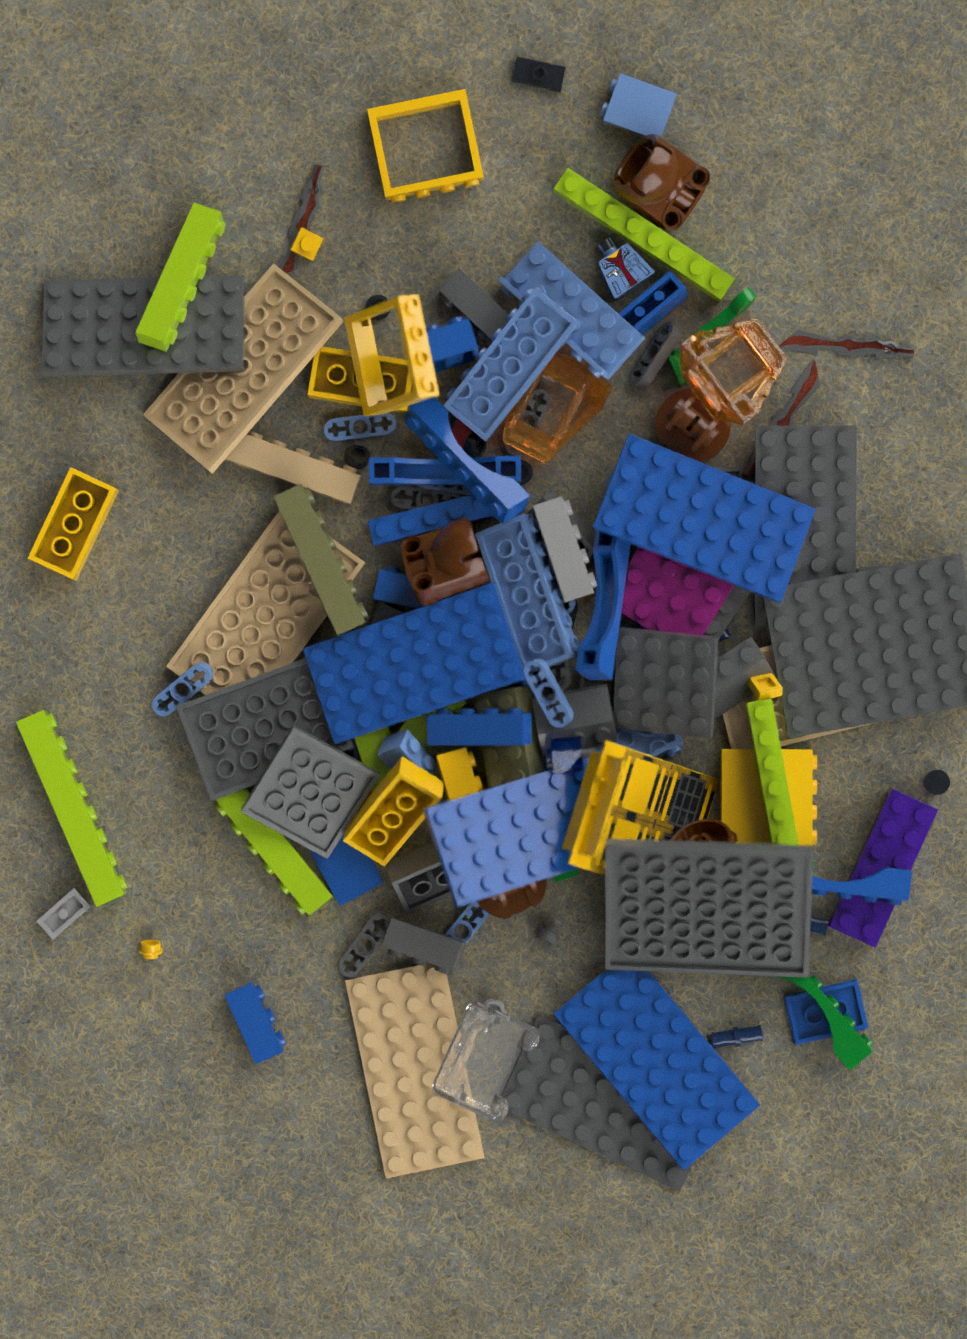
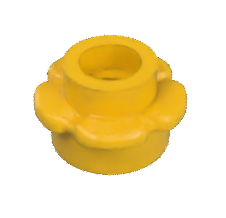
(150, 949)

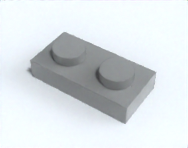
(63, 913)

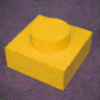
(306, 244)
(765, 686)

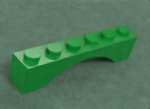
(847, 1043)

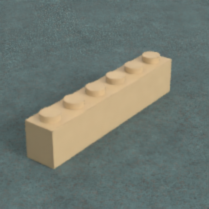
(296, 467)

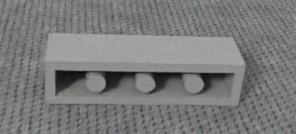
(564, 549)

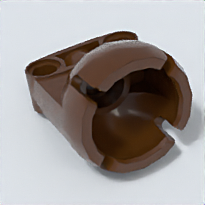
(660, 181)
(444, 562)

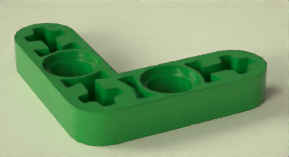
(735, 308)

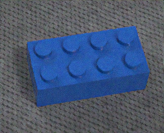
(451, 344)

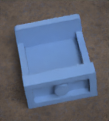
(637, 106)

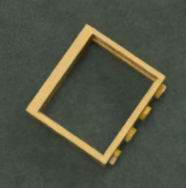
(414, 106)
(367, 362)

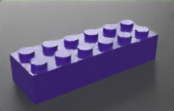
(890, 844)

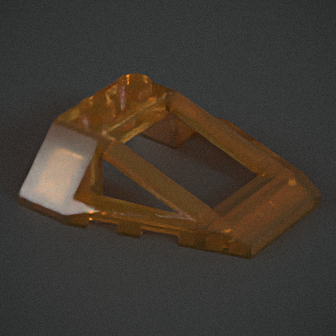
(697, 355)
(587, 388)

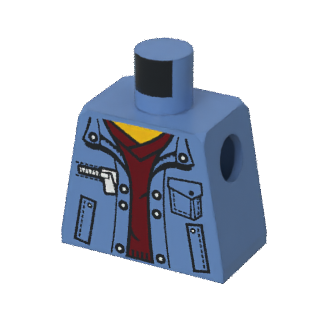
(622, 268)

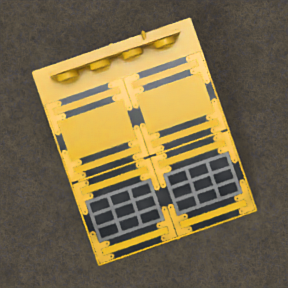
(632, 798)

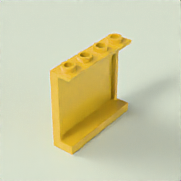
(742, 799)

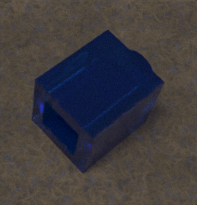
(566, 754)

